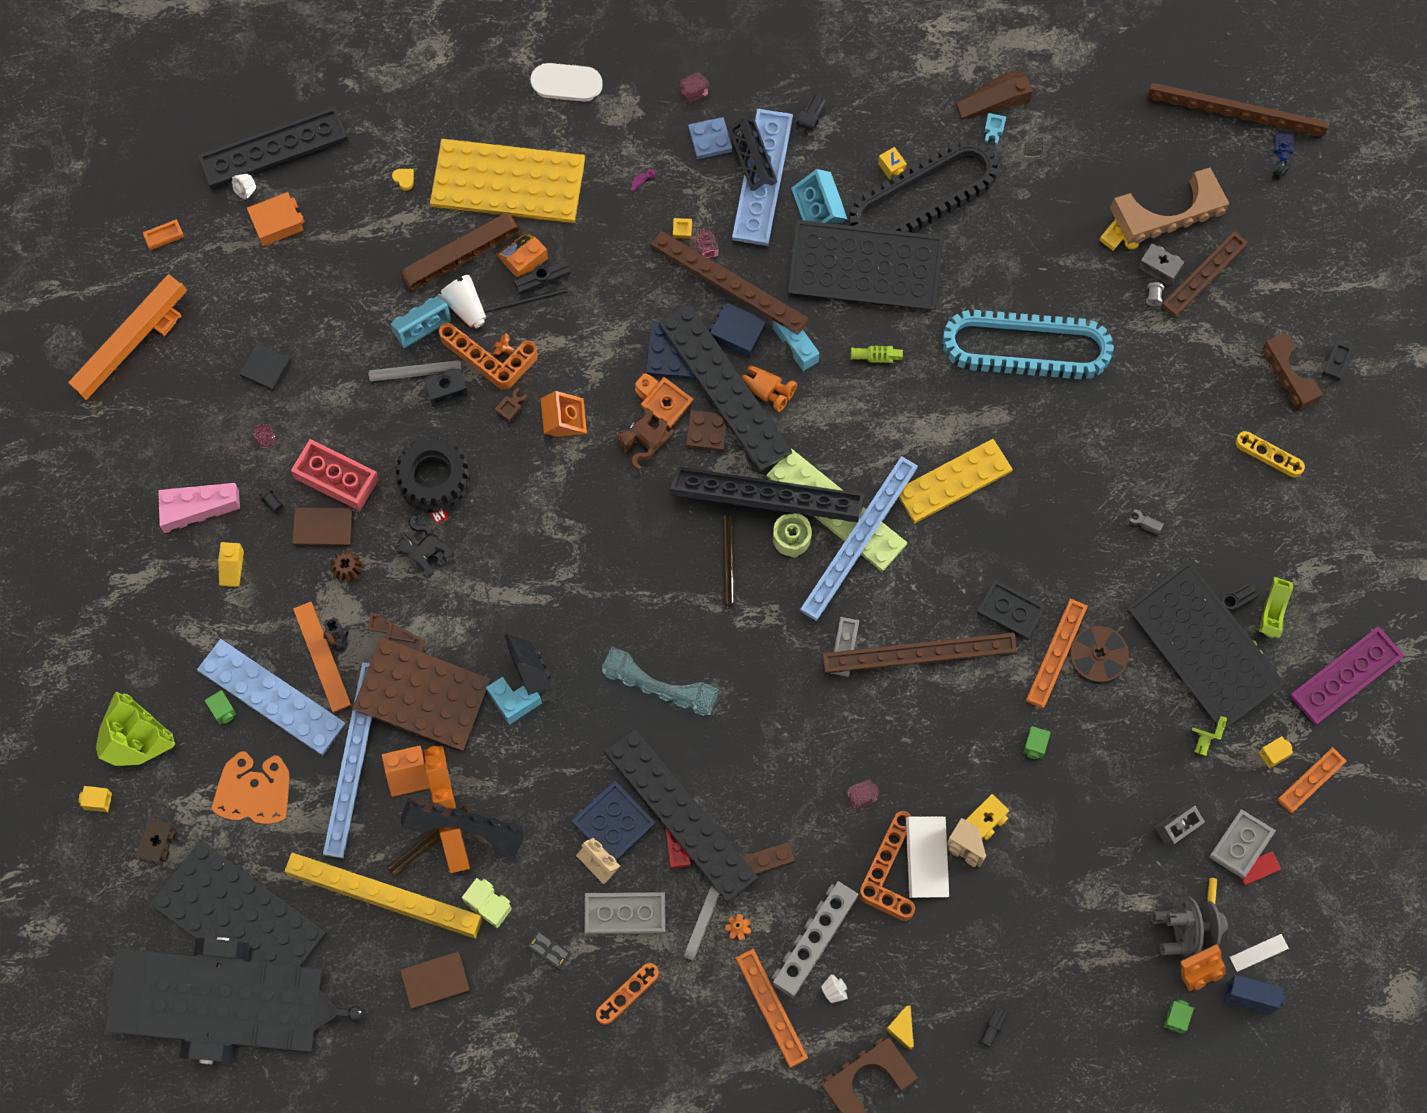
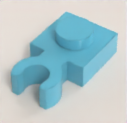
(994, 127)

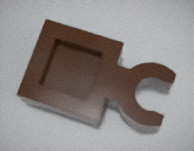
(510, 407)

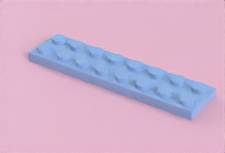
(758, 207)
(271, 697)

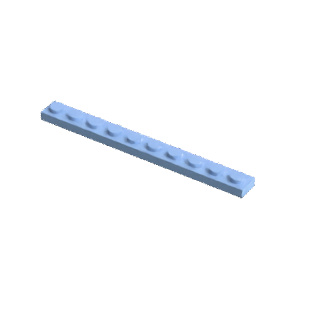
(858, 538)
(348, 780)

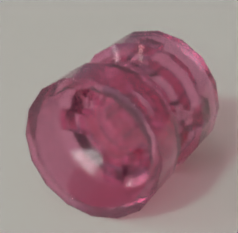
(264, 431)

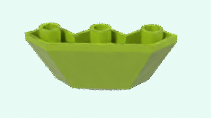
(130, 734)

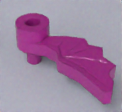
(640, 179)

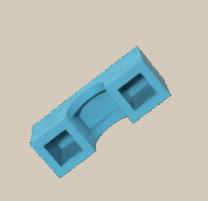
(803, 349)

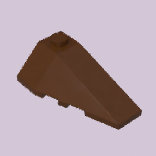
(1000, 93)

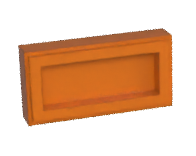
(163, 234)

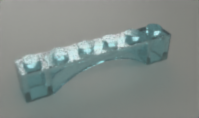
(697, 696)

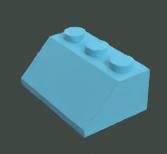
(819, 198)
(421, 321)

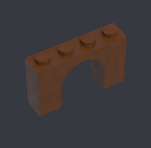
(882, 1056)

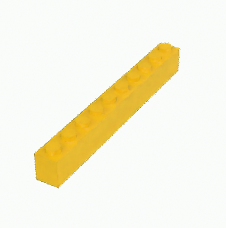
(383, 895)

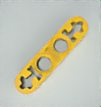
(1271, 452)

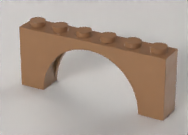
(1140, 223)

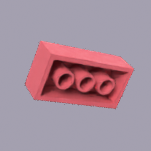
(335, 475)

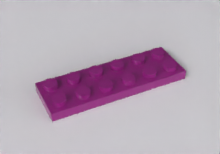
(1347, 675)

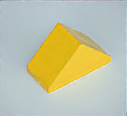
(902, 1028)

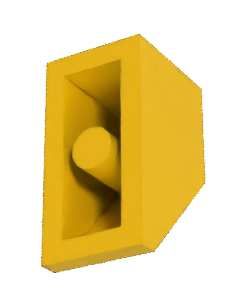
(230, 564)

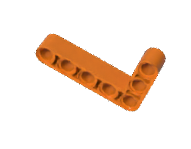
(485, 359)
(884, 867)

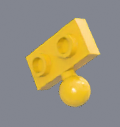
(1114, 236)

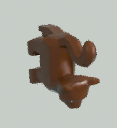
(649, 437)

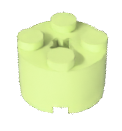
(786, 526)

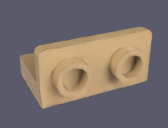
(598, 860)

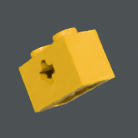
(989, 808)

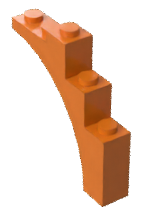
(442, 794)

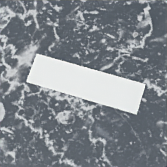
(1259, 952)

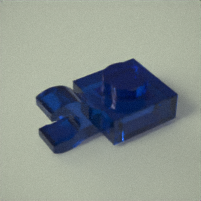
(1284, 145)

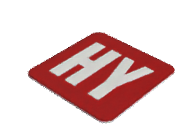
(440, 516)

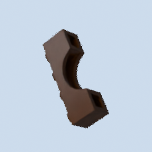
(1302, 391)

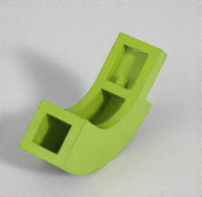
(1275, 607)

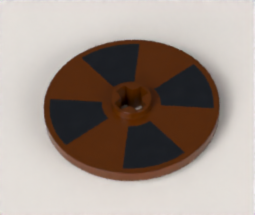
(1084, 654)

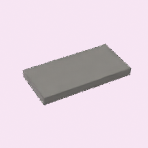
(625, 913)

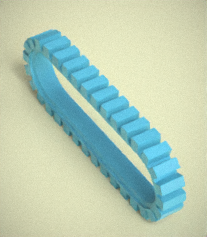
(1096, 366)

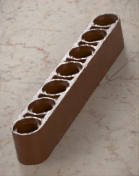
(459, 251)

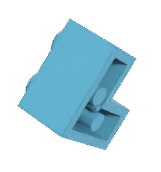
(510, 703)

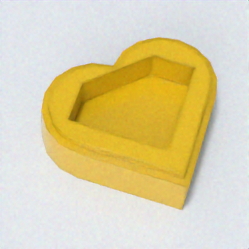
(404, 178)

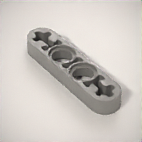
(702, 924)

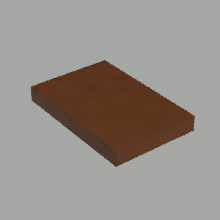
(322, 526)
(435, 980)

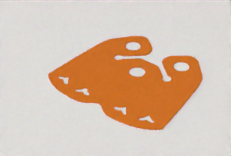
(249, 800)

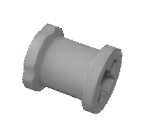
(1155, 293)

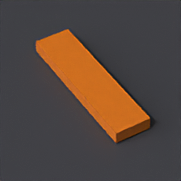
(1311, 780)

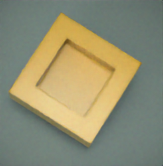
(682, 228)

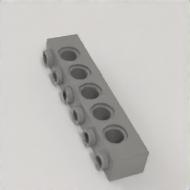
(846, 898)

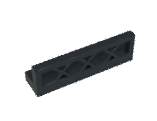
(758, 152)

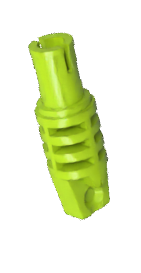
(876, 354)

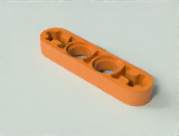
(629, 995)

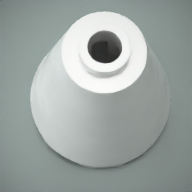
(464, 301)

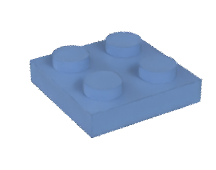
(710, 138)

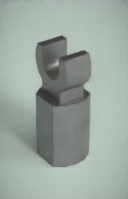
(1146, 523)

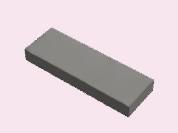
(846, 638)

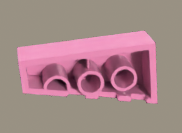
(195, 504)

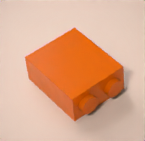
(276, 218)

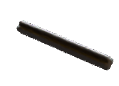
(728, 550)
(416, 850)

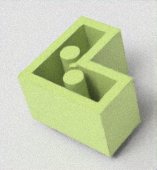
(484, 902)

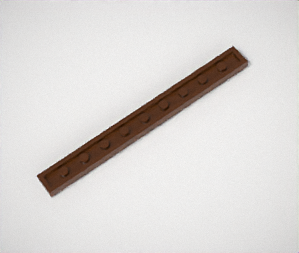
(1237, 109)
(730, 283)
(919, 653)

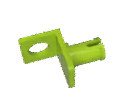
(1205, 737)

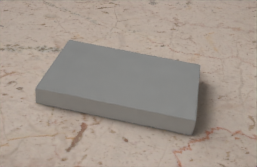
(1242, 844)

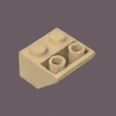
(967, 843)

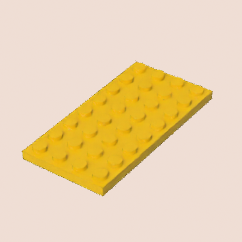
(507, 180)

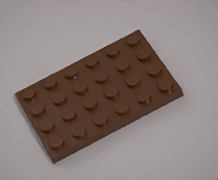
(421, 694)

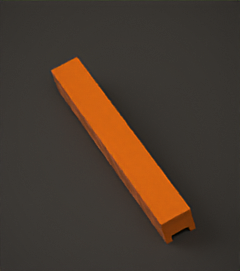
(127, 336)

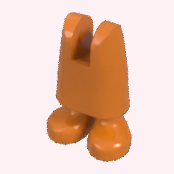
(764, 385)

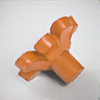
(503, 345)
(738, 931)

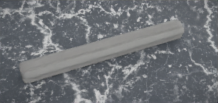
(412, 371)

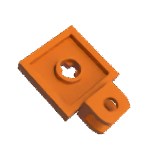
(654, 393)

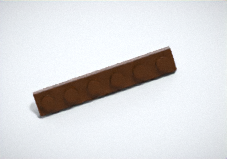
(1204, 274)

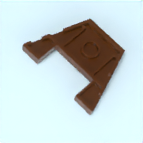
(394, 634)

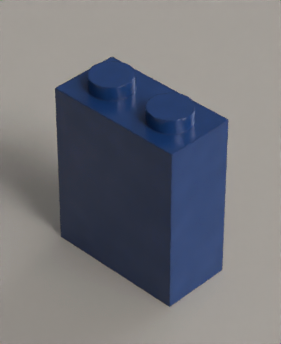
(738, 329)
(1254, 994)

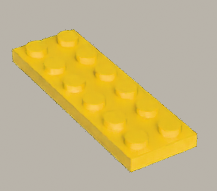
(954, 480)

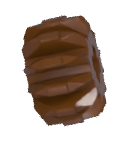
(340, 561)

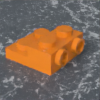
(1202, 968)

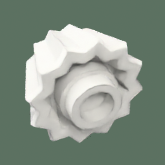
(243, 185)
(834, 989)

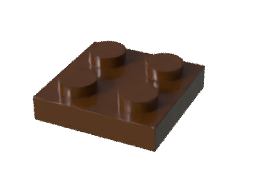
(706, 431)

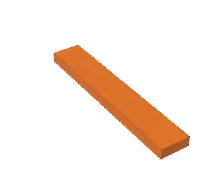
(1056, 653)
(322, 657)
(771, 1008)

